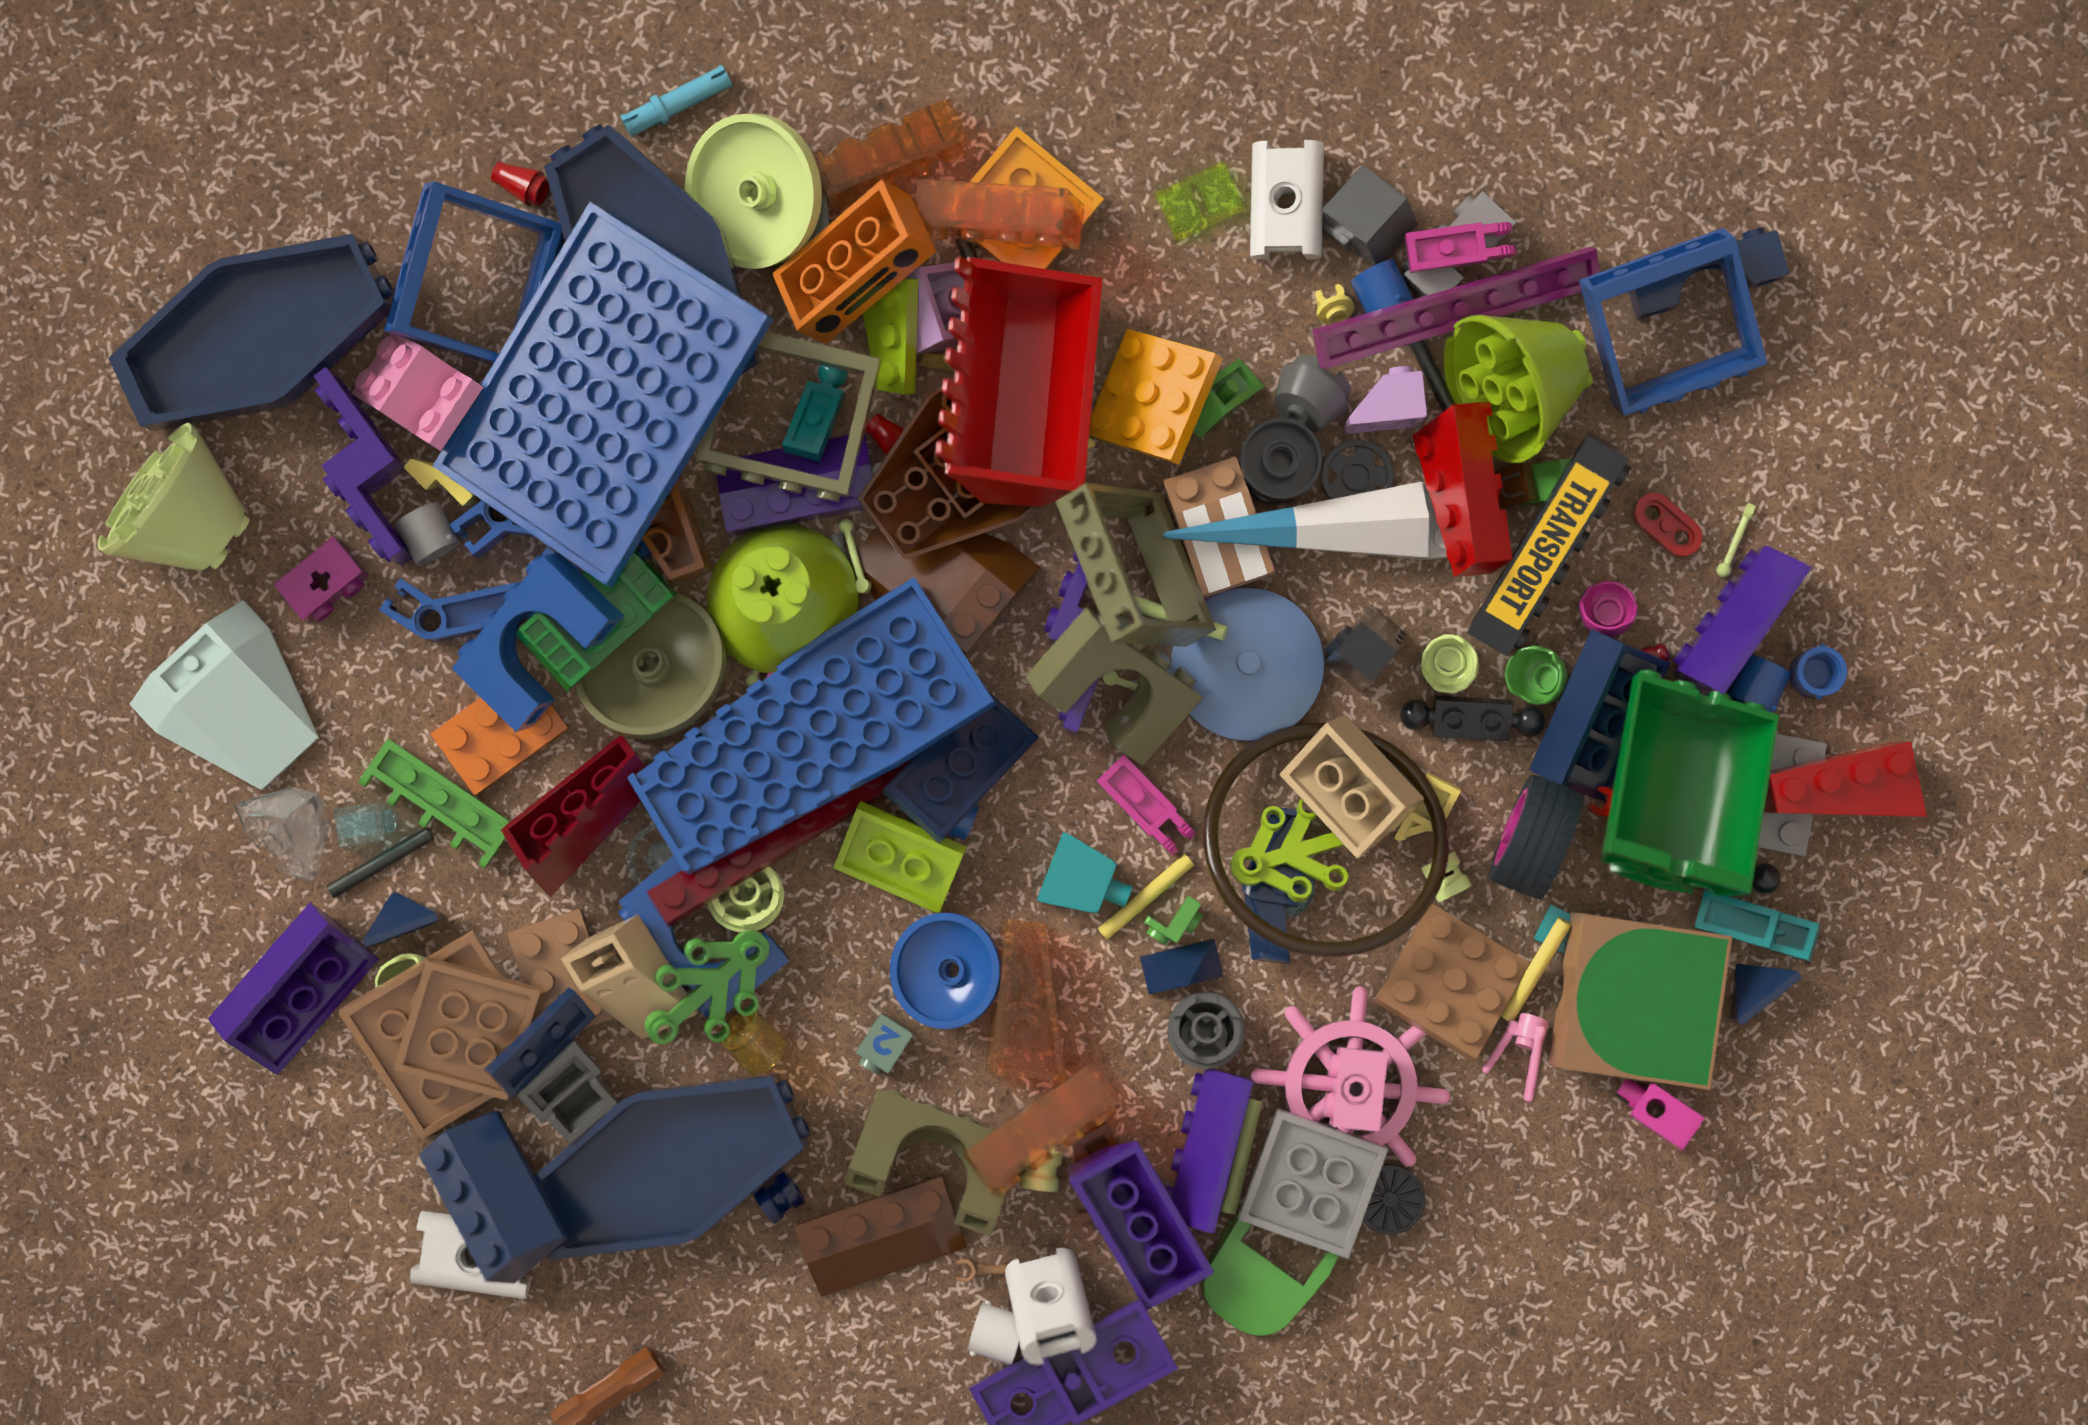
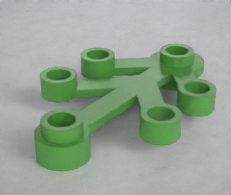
(711, 983)

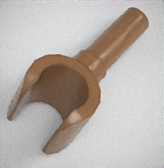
(980, 1269)

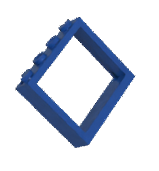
(418, 251)
(1655, 267)

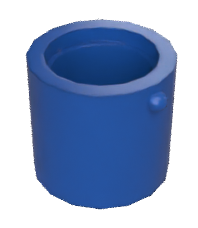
(1381, 286)
(1818, 672)
(1760, 683)

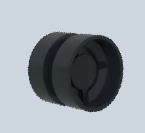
(1280, 461)

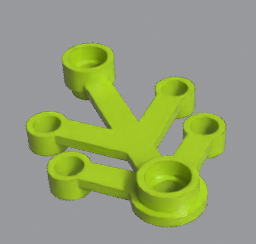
(1292, 853)

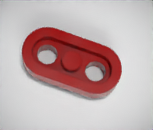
(1669, 521)

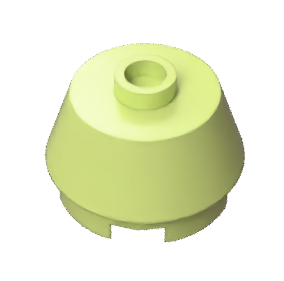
(750, 903)

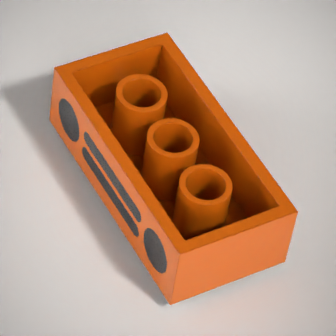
(853, 262)

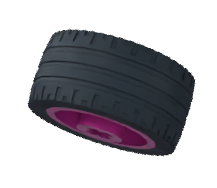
(1536, 837)

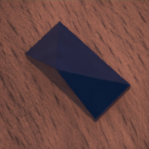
(399, 917)
(1181, 966)
(1757, 988)

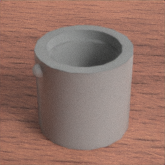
(427, 533)

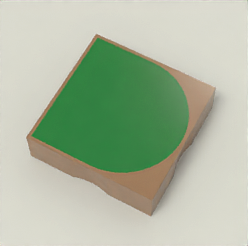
(1640, 1001)

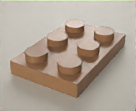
(539, 955)

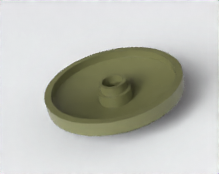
(659, 675)

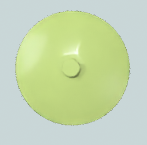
(758, 186)

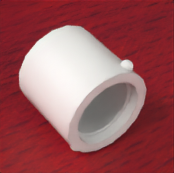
(994, 1334)

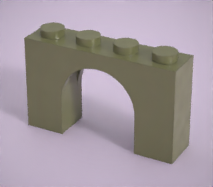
(1086, 653)
(900, 1122)

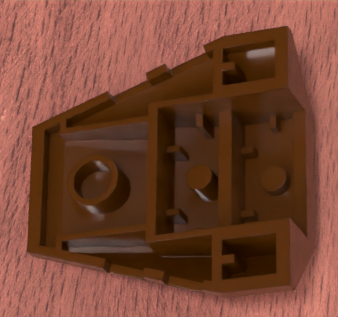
(963, 581)

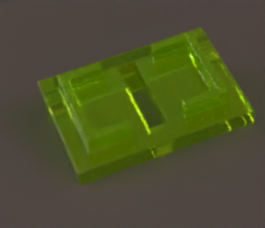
(1182, 209)

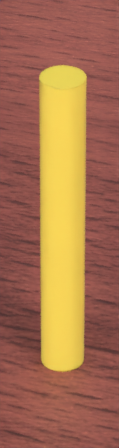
(1146, 896)
(1536, 969)

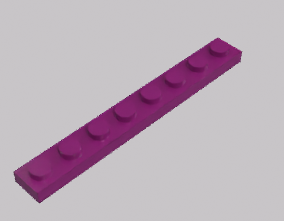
(1439, 311)

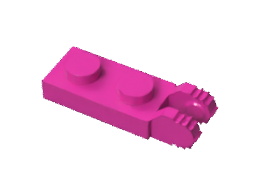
(1455, 246)
(1143, 801)

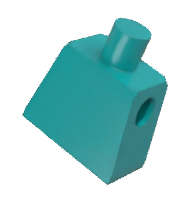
(1081, 878)

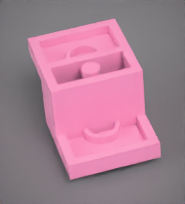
(416, 390)

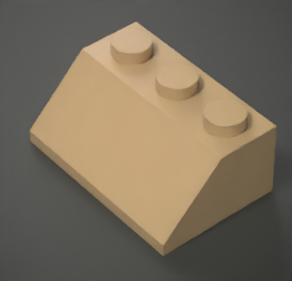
(1351, 785)

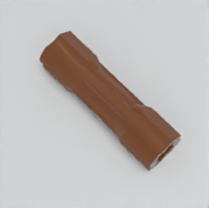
(609, 1391)

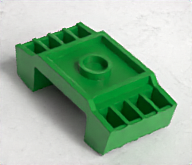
(636, 594)

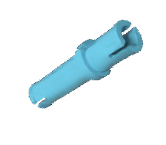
(676, 101)

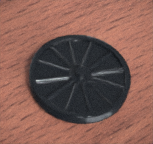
(1395, 1201)

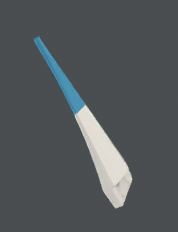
(1376, 522)

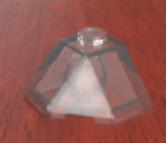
(290, 826)

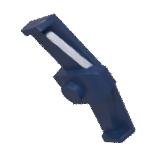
(1269, 901)

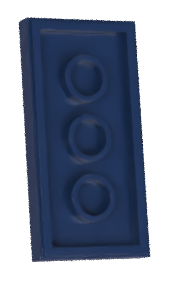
(960, 770)

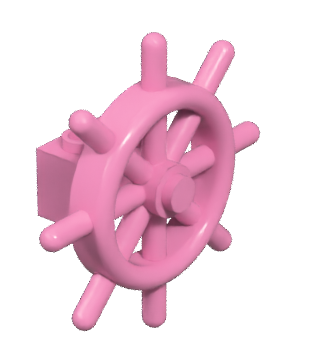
(1355, 1077)

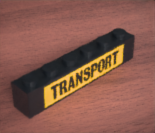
(1548, 543)

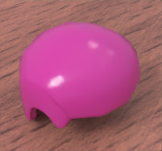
(1608, 608)

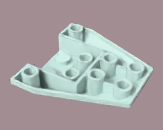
(230, 699)

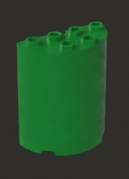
(1689, 788)

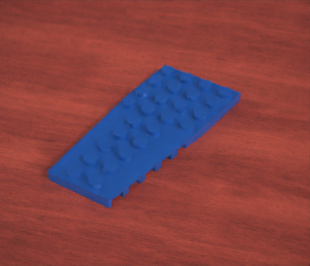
(814, 729)

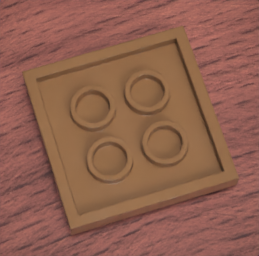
(1451, 982)
(462, 1025)

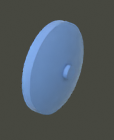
(1262, 670)

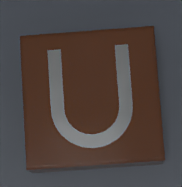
(1517, 485)

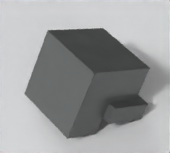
(1368, 216)
(569, 1093)

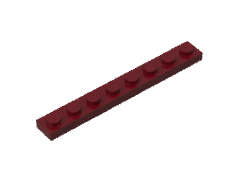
(687, 893)

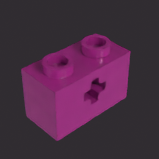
(301, 583)

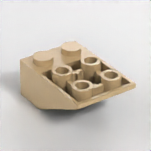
(619, 974)

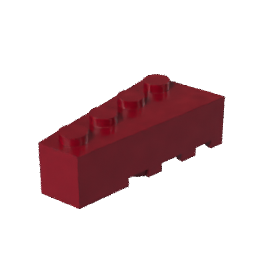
(575, 816)

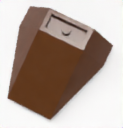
(916, 499)

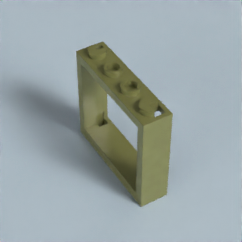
(790, 479)
(1164, 558)

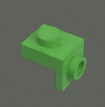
(1184, 920)

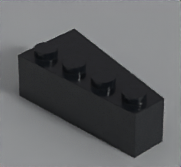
(1364, 649)

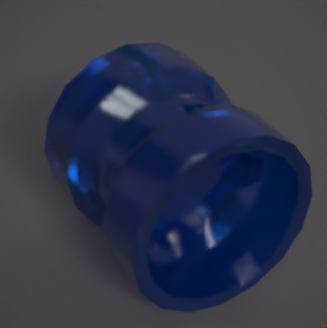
(779, 1197)

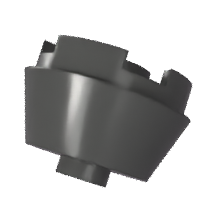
(1311, 393)
(1206, 1030)

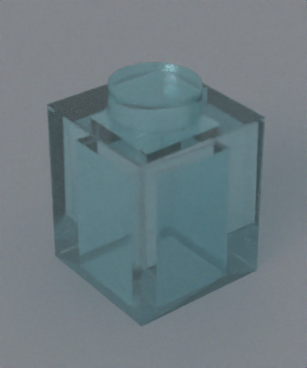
(364, 824)

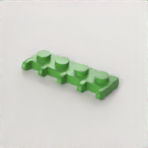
(439, 799)

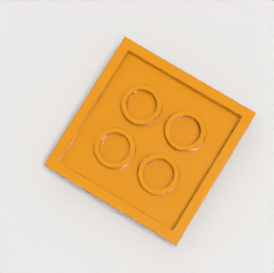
(1026, 163)
(1153, 396)

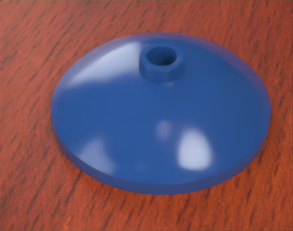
(923, 977)

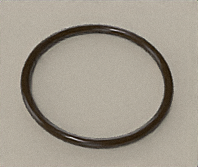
(1290, 941)

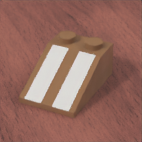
(1212, 496)

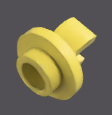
(1334, 308)

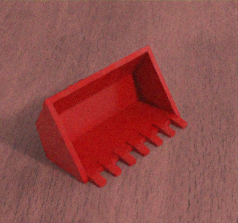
(1020, 381)

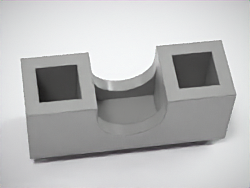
(1469, 211)

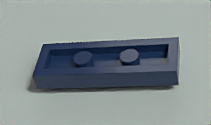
(540, 1042)

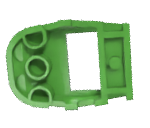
(1251, 1289)

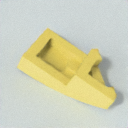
(431, 478)
(1419, 818)

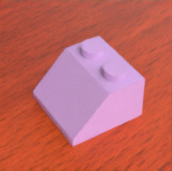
(936, 306)
(1392, 403)

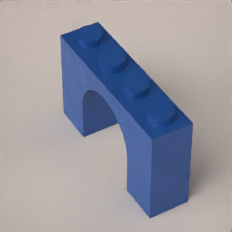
(492, 660)
(638, 903)

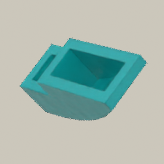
(1758, 926)

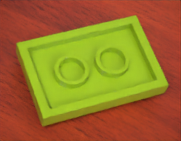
(899, 857)

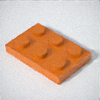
(487, 748)

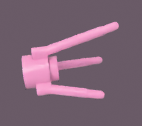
(1529, 1035)

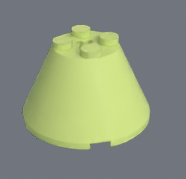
(176, 508)

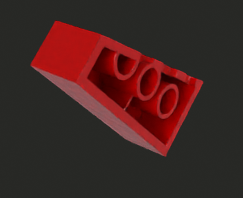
(1464, 489)
(1857, 782)

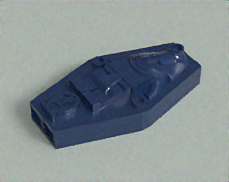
(637, 192)
(252, 332)
(671, 1163)

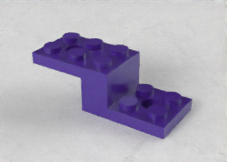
(361, 468)
(1058, 621)
(1078, 1383)

